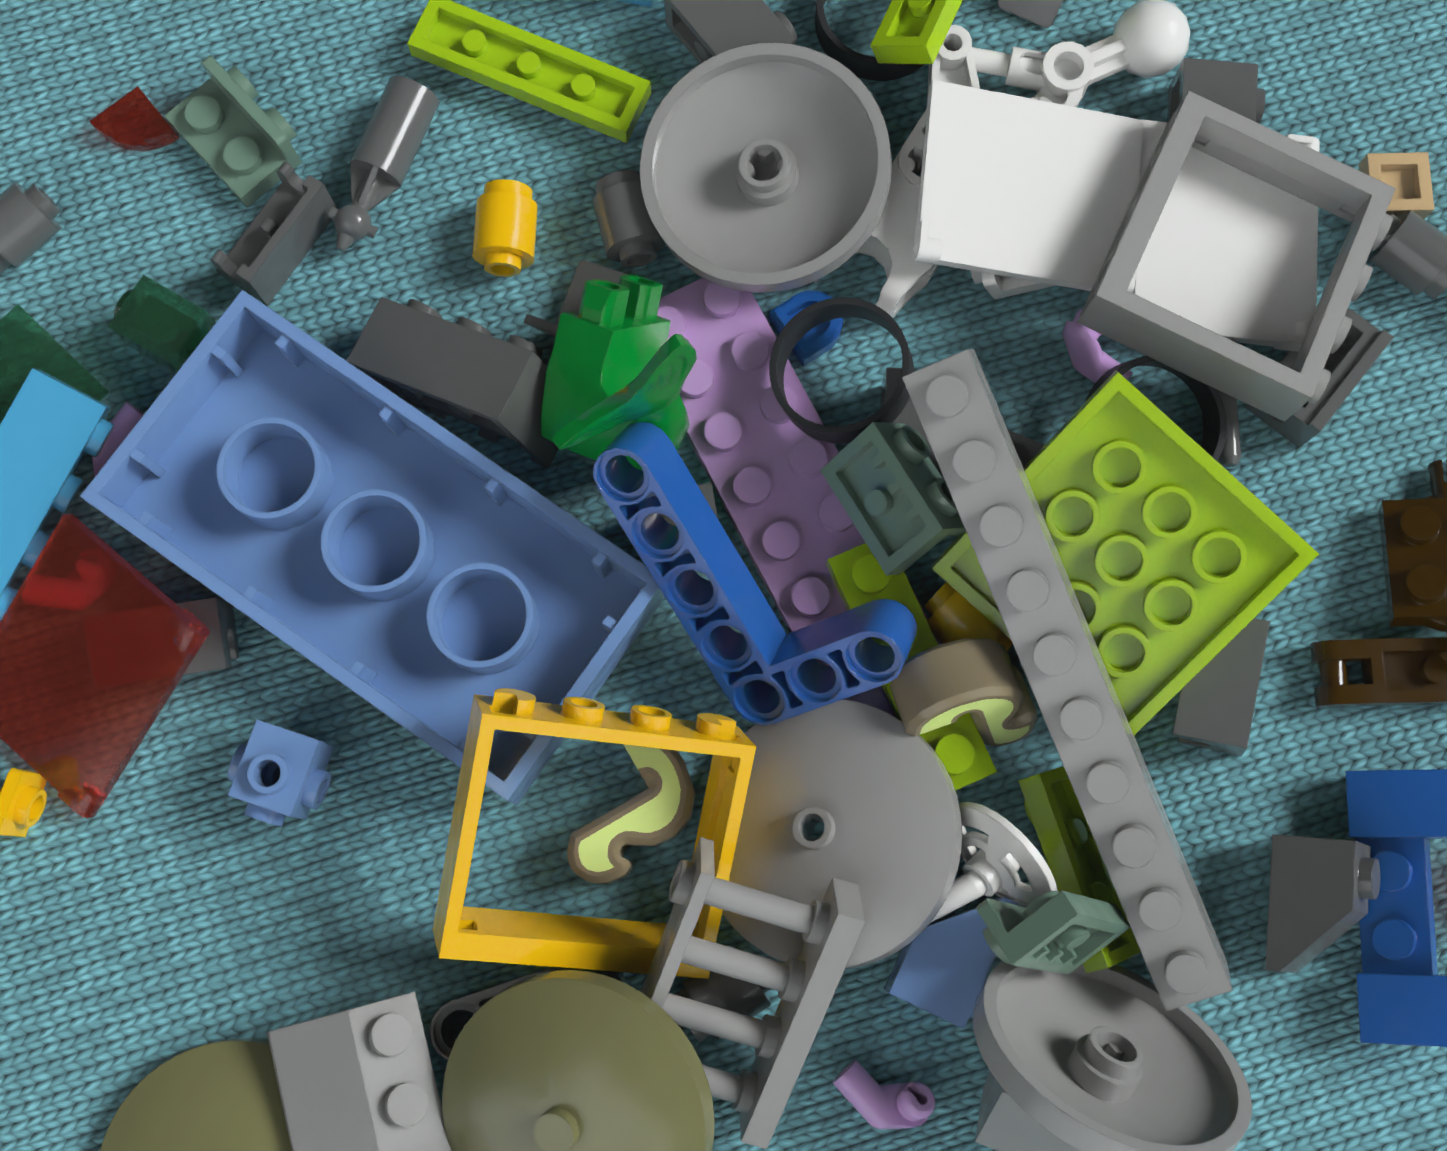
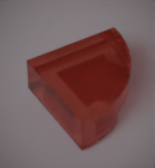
(134, 124)

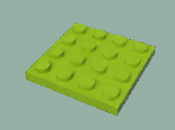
(1154, 544)

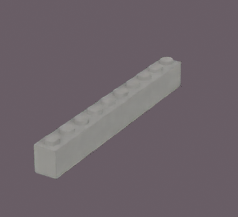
(1069, 679)

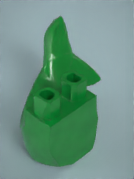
(615, 369)

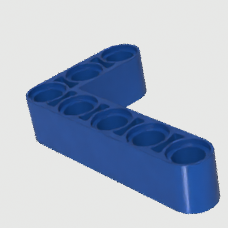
(733, 596)

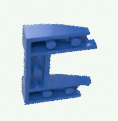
(1399, 984)

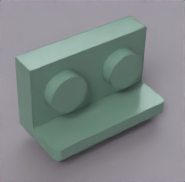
(234, 133)
(893, 494)
(1052, 931)

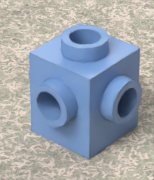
(281, 753)

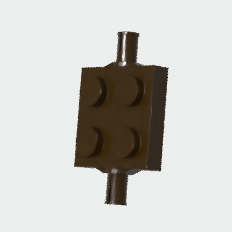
(1417, 555)

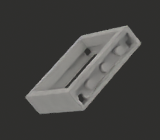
(1196, 349)

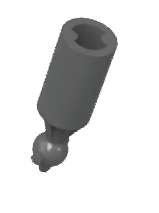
(384, 155)

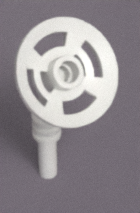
(997, 862)

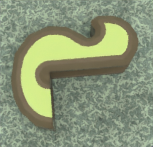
(963, 679)
(643, 821)

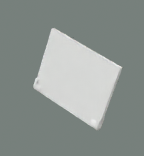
(1023, 185)
(1232, 251)

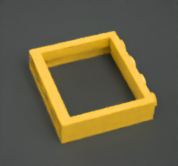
(568, 939)

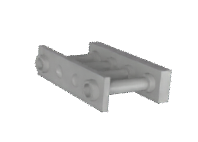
(802, 983)

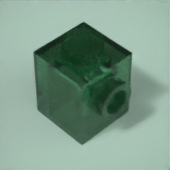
(160, 323)

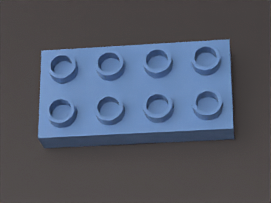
(372, 538)

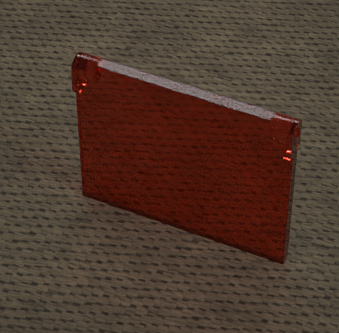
(88, 664)

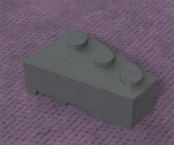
(457, 372)

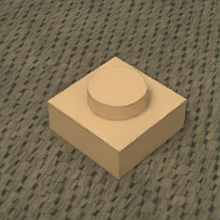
(1409, 176)

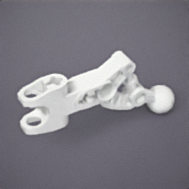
(1145, 42)

